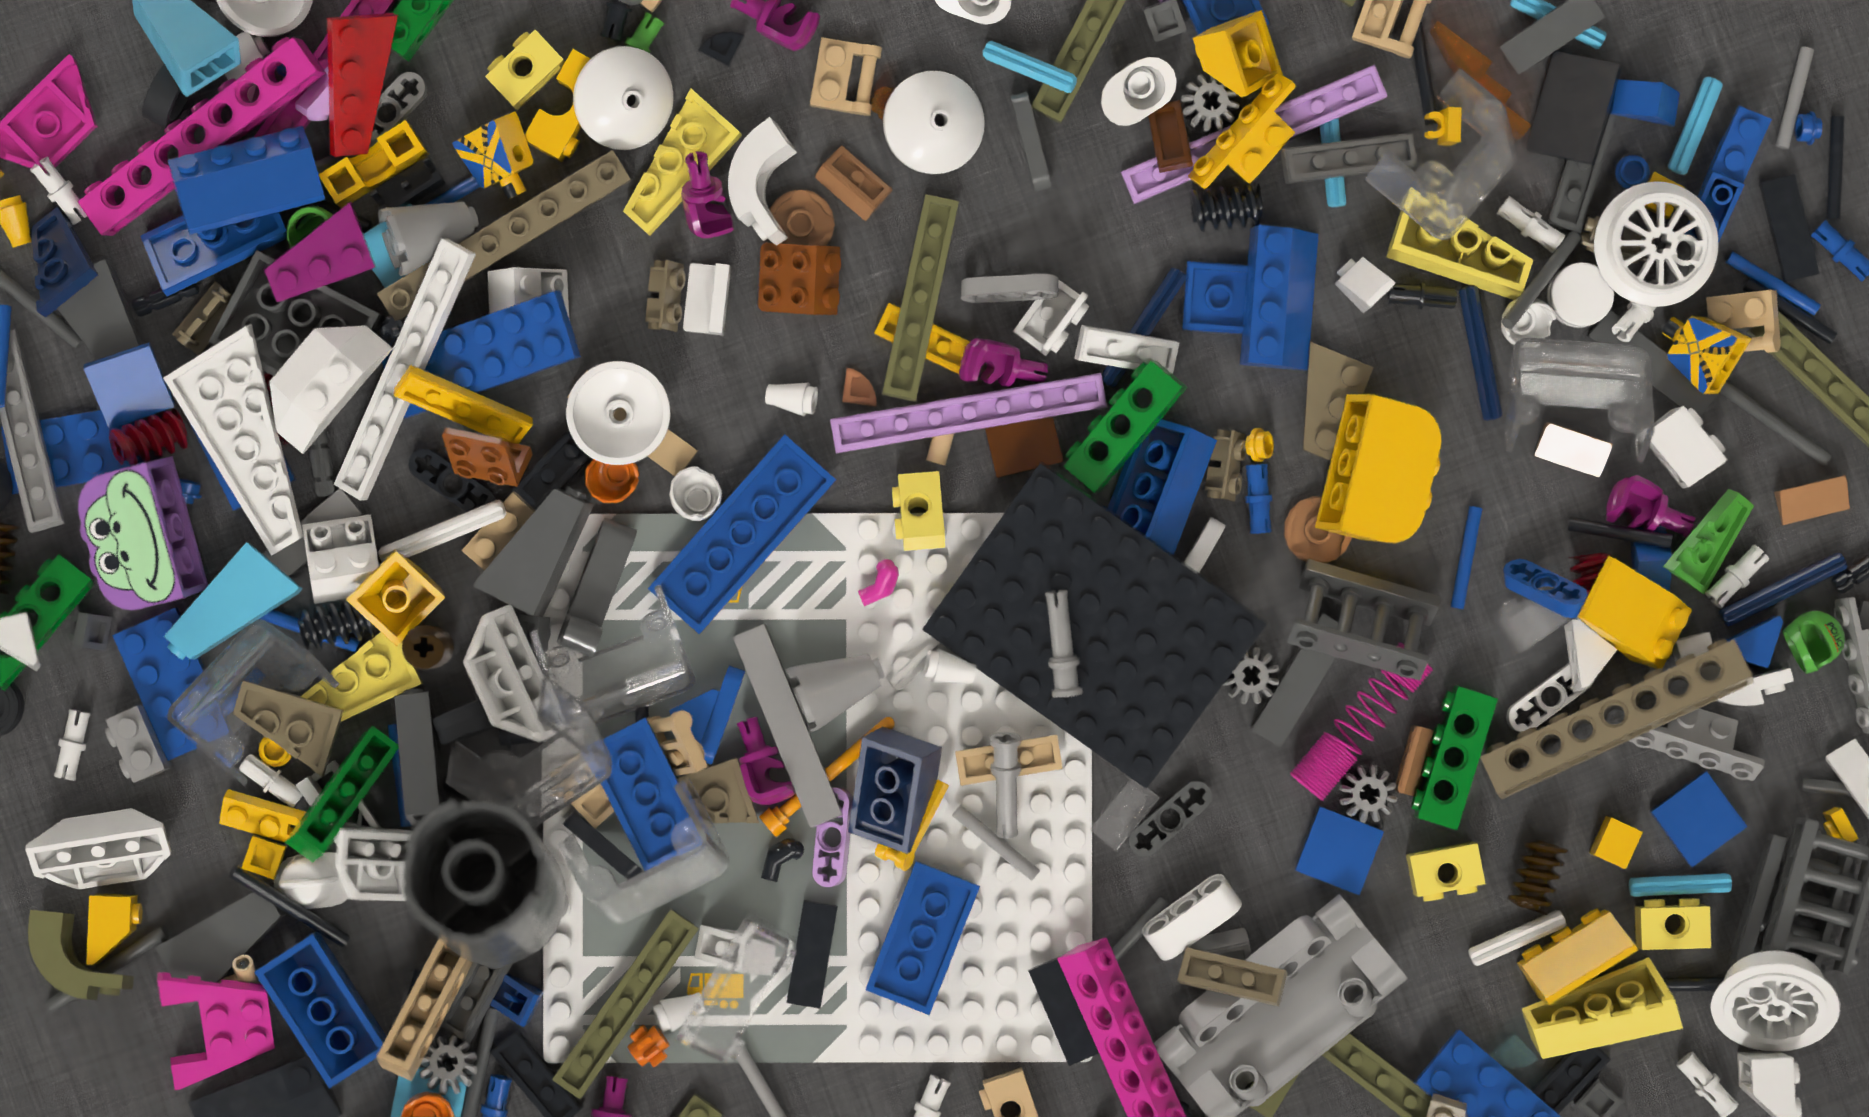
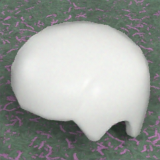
(1534, 323)
(695, 494)

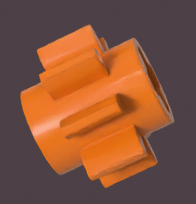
(648, 1045)

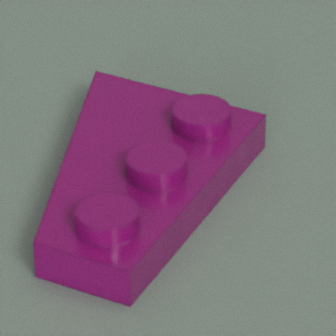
(323, 257)

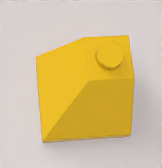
(1239, 53)
(397, 597)

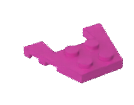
(233, 1024)

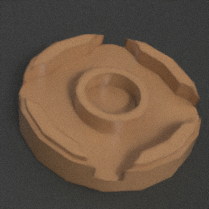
(804, 218)
(1306, 540)

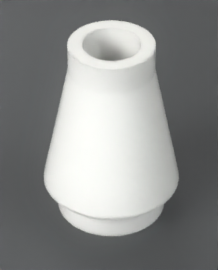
(795, 397)
(946, 667)
(674, 1011)

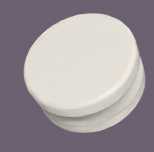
(1579, 295)

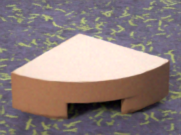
(858, 389)

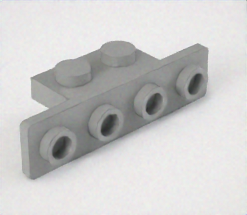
(1857, 654)
(1705, 740)

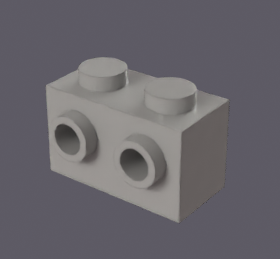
(137, 744)

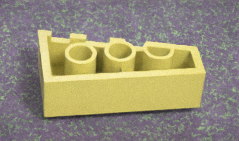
(1466, 257)
(1604, 1012)

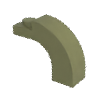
(54, 956)

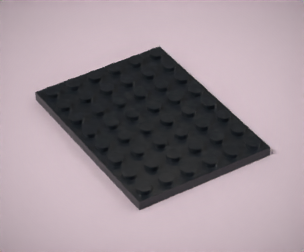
(1141, 621)

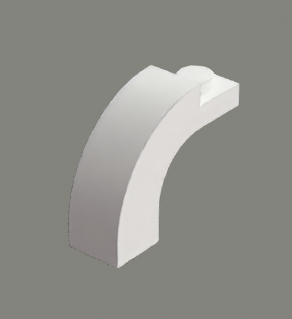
(748, 175)
(1751, 695)

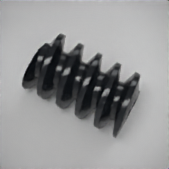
(1226, 207)
(331, 625)

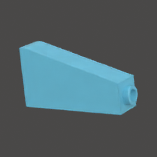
(188, 41)
(232, 601)

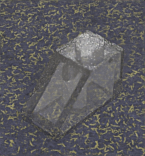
(1527, 623)

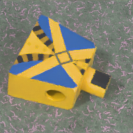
(497, 154)
(1704, 351)

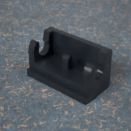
(409, 185)

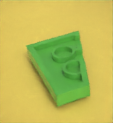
(1709, 542)

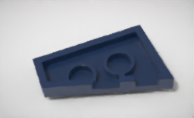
(60, 260)

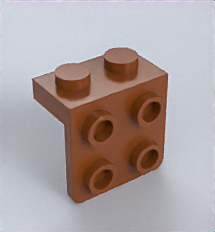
(799, 279)
(486, 457)

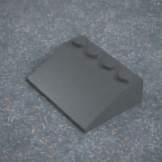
(286, 324)

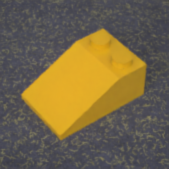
(1634, 614)

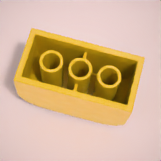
(1380, 470)

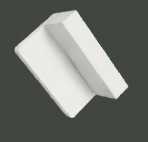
(707, 298)

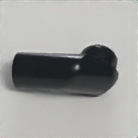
(779, 854)

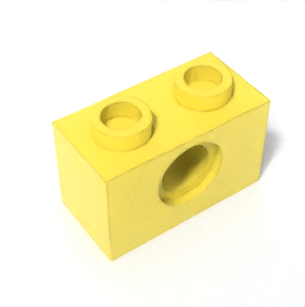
(517, 88)
(925, 492)
(1424, 868)
(1693, 929)

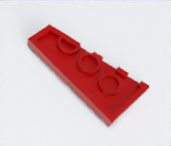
(356, 73)

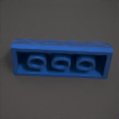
(246, 179)
(1279, 297)
(1162, 482)
(323, 1009)

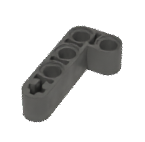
(596, 587)

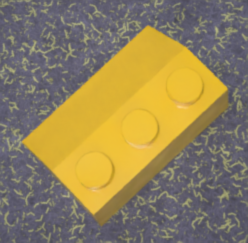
(1575, 955)

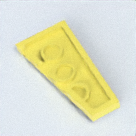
(692, 130)
(367, 678)

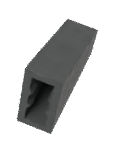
(102, 314)
(537, 555)
(419, 754)
(215, 942)

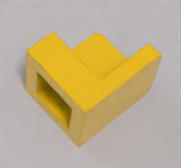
(1615, 842)

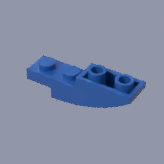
(1731, 165)

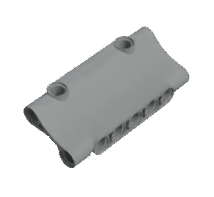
(1237, 1040)

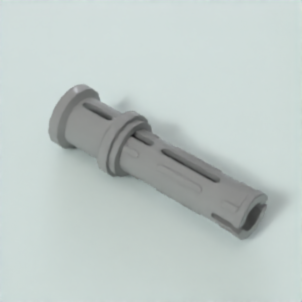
(1063, 661)
(1006, 770)

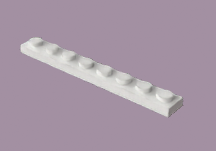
(412, 348)

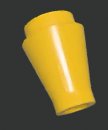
(15, 220)

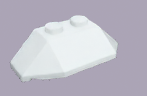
(322, 380)
(506, 675)
(99, 849)
(372, 862)

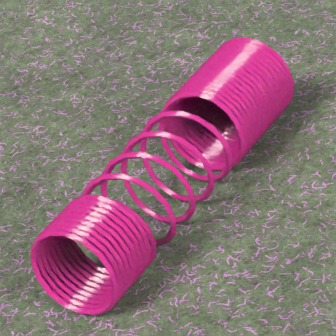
(1328, 757)

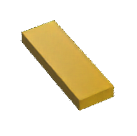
(943, 347)

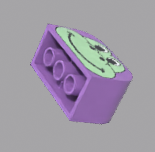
(140, 536)

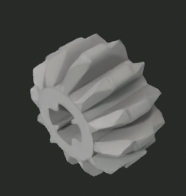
(1197, 102)
(1262, 676)
(1363, 804)
(456, 1055)

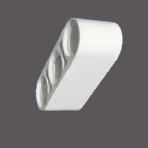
(1192, 917)

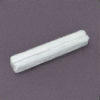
(1517, 937)

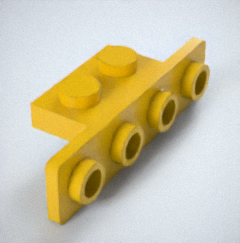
(1251, 139)

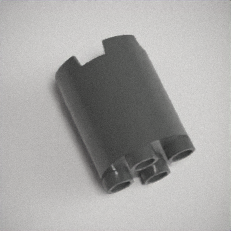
(483, 882)

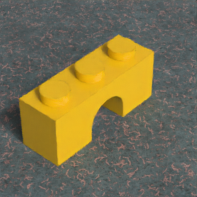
(558, 133)
(387, 158)

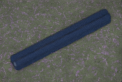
(1149, 317)
(1480, 353)
(1783, 589)

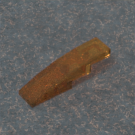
(1464, 56)

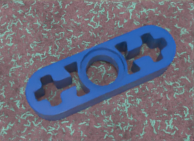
(1526, 577)
(721, 712)

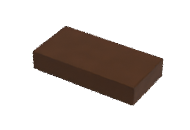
(1170, 137)

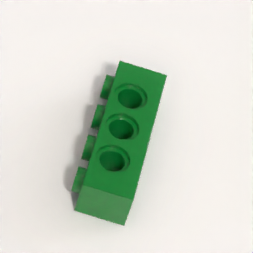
(415, 23)
(1165, 392)
(73, 587)
(342, 794)
(1449, 810)

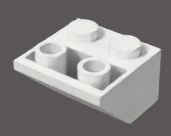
(519, 285)
(1685, 446)
(339, 556)
(1770, 1081)

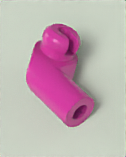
(883, 585)

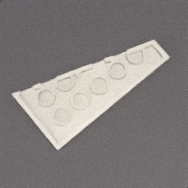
(233, 416)

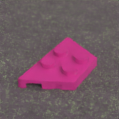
(49, 119)

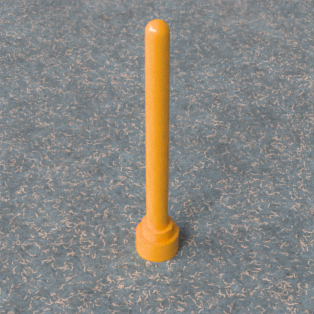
(777, 818)

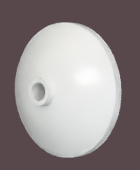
(265, 17)
(603, 94)
(912, 128)
(593, 407)

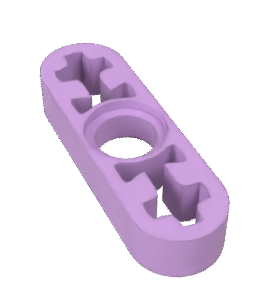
(839, 863)

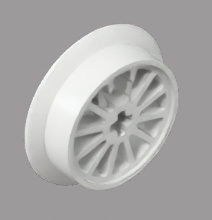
(1703, 249)
(1773, 987)

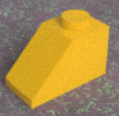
(109, 923)

